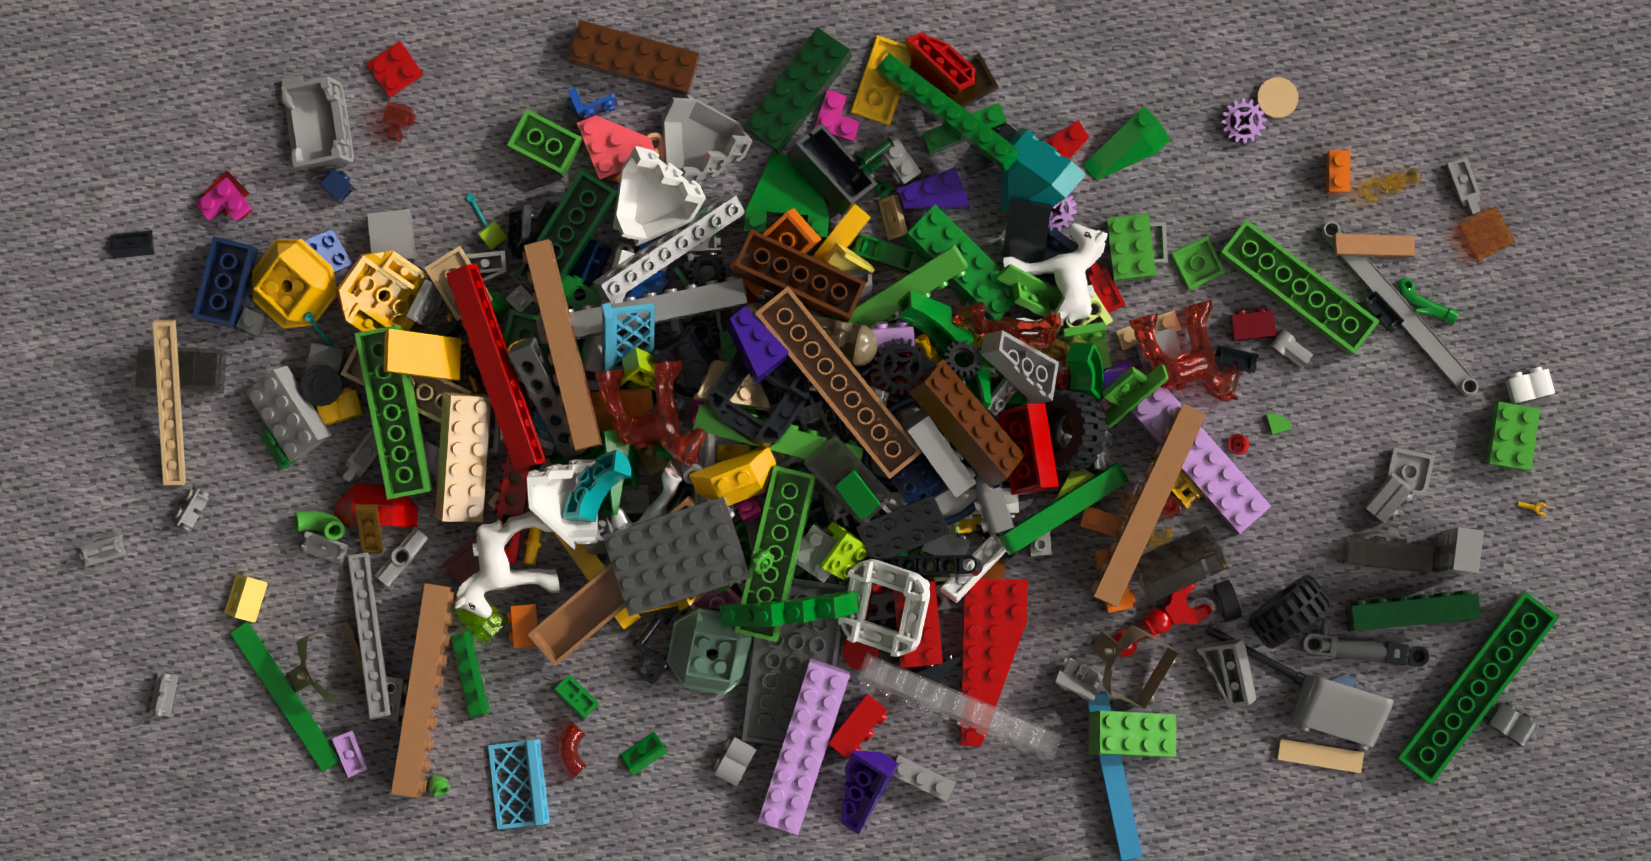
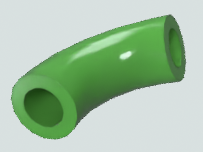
(319, 522)

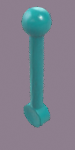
(470, 197)
(309, 317)

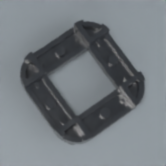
(744, 423)

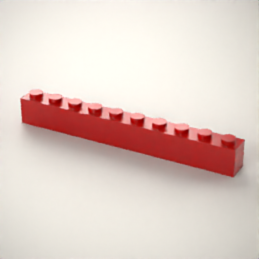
(495, 367)

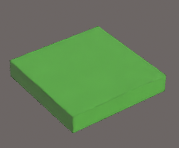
(1198, 263)

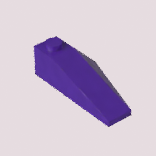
(866, 780)

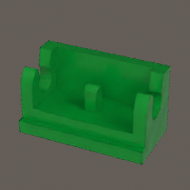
(576, 697)

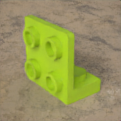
(845, 553)

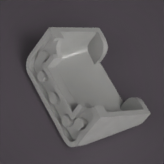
(318, 123)
(1341, 711)

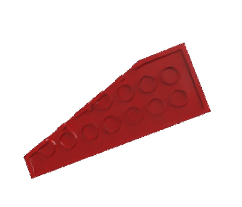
(991, 634)

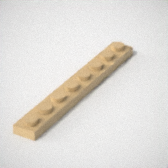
(169, 402)

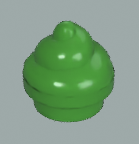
(438, 785)

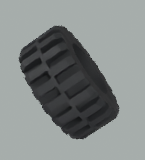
(1088, 429)
(1289, 611)

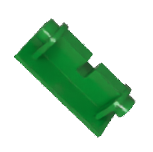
(275, 449)

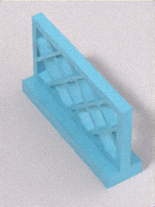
(610, 331)
(536, 784)

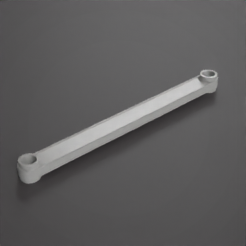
(1413, 323)

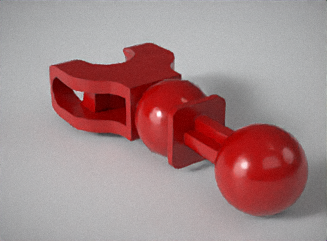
(1172, 612)

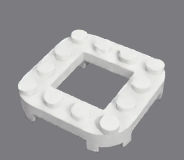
(914, 613)

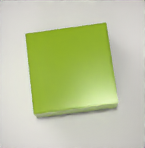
(492, 235)

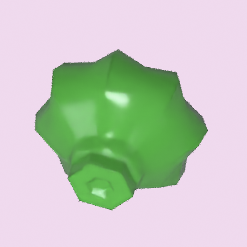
(761, 561)

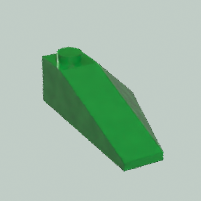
(1132, 143)
(612, 499)

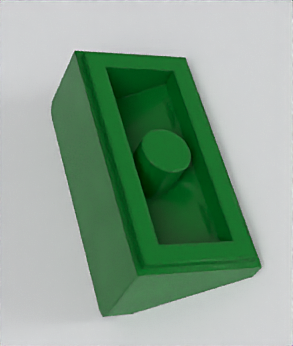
(857, 495)
(643, 753)

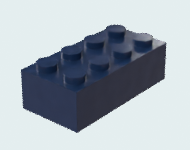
(225, 282)

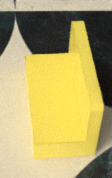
(846, 259)
(245, 598)

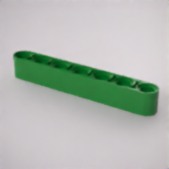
(1063, 508)

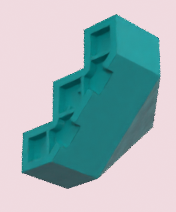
(1038, 173)

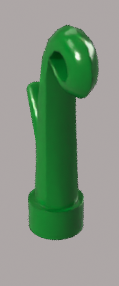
(1426, 306)

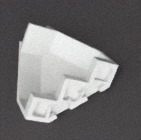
(653, 197)
(548, 497)

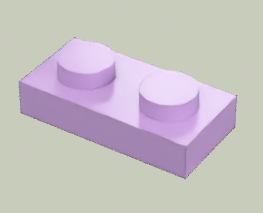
(350, 753)

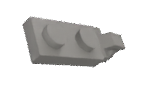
(1465, 184)
(362, 457)

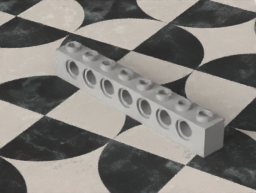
(668, 248)

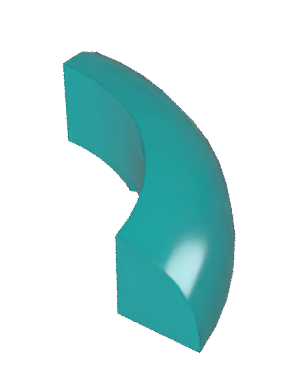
(595, 484)

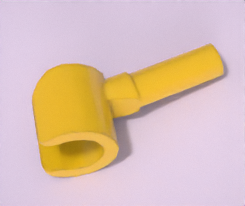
(1534, 507)

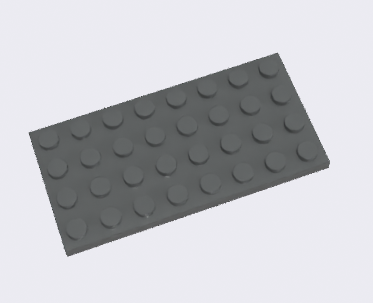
(782, 665)

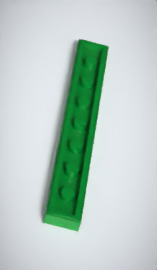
(285, 696)

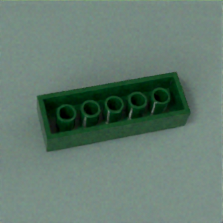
(798, 90)
(574, 222)
(1408, 612)

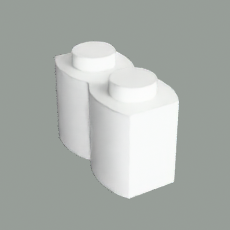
(1529, 386)

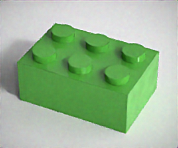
(545, 143)
(1131, 248)
(1512, 436)

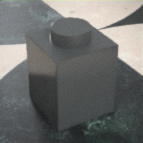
(252, 322)

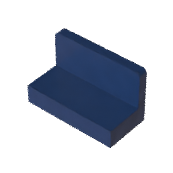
(591, 261)

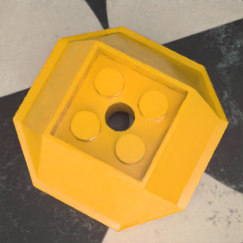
(371, 275)
(311, 280)

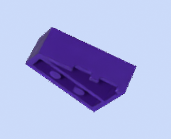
(940, 189)
(756, 344)

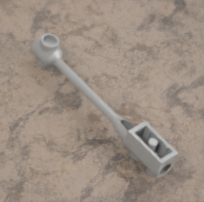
(992, 505)

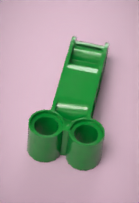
(887, 253)

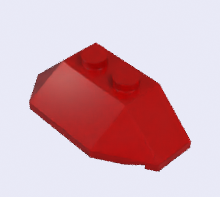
(940, 63)
(392, 512)

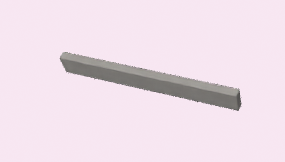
(369, 636)

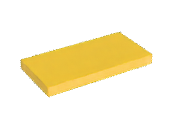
(876, 97)
(422, 354)

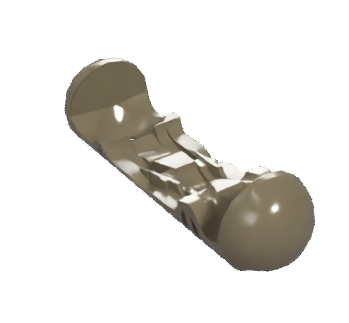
(854, 340)

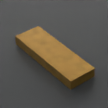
(369, 528)

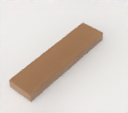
(1374, 245)

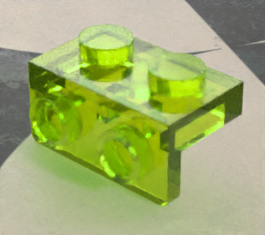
(484, 628)

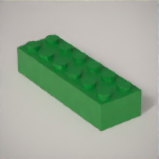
(937, 233)

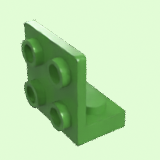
(1094, 334)

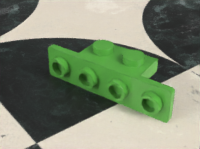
(1030, 291)
(1130, 391)

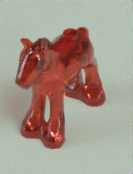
(973, 319)
(1191, 367)
(651, 426)

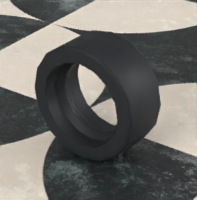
(1227, 600)

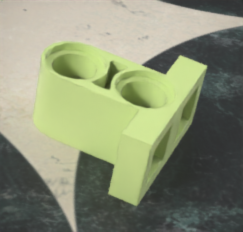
(1102, 314)

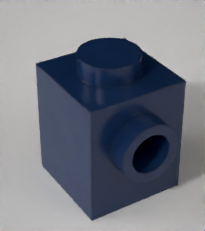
(337, 184)

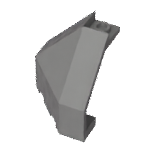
(701, 139)

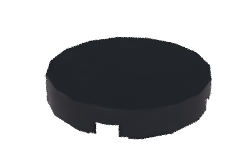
(321, 385)

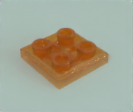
(1487, 233)

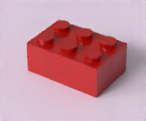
(858, 726)

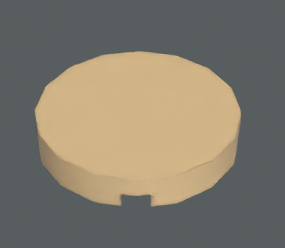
(1277, 97)

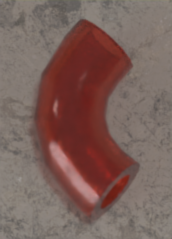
(568, 750)

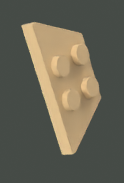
(746, 396)

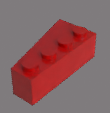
(1069, 140)

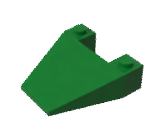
(781, 190)

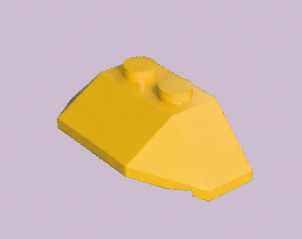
(736, 477)

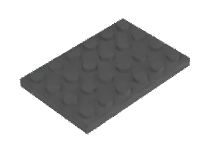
(676, 556)

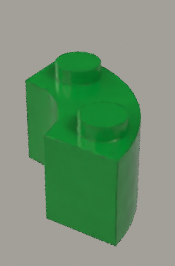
(1085, 369)

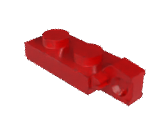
(1105, 287)

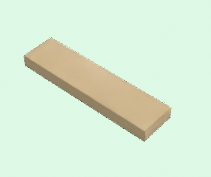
(1320, 755)

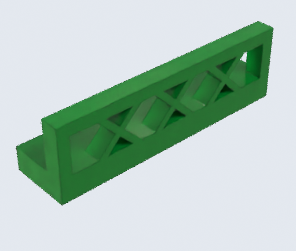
(470, 674)

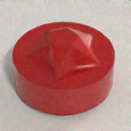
(1238, 444)

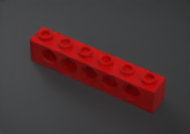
(504, 507)

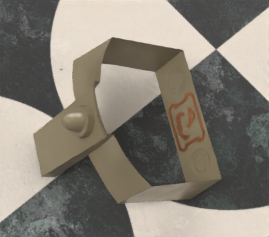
(1108, 651)
(301, 676)

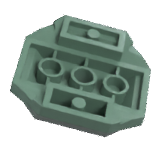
(688, 656)

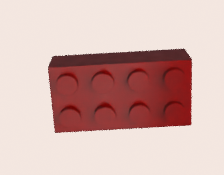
(1030, 432)
(929, 648)

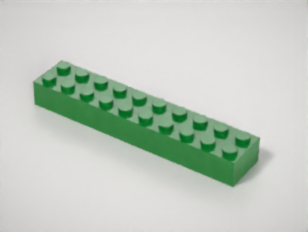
(1476, 687)

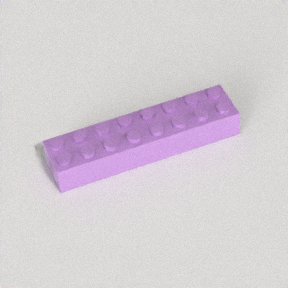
(1205, 465)
(804, 746)

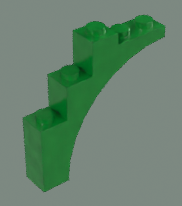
(936, 322)
(790, 611)

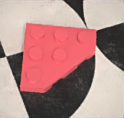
(610, 144)

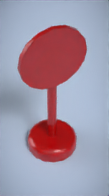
(855, 652)

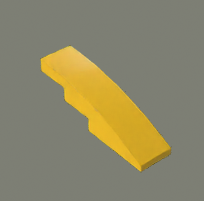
(844, 232)

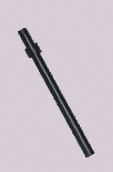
(1298, 678)

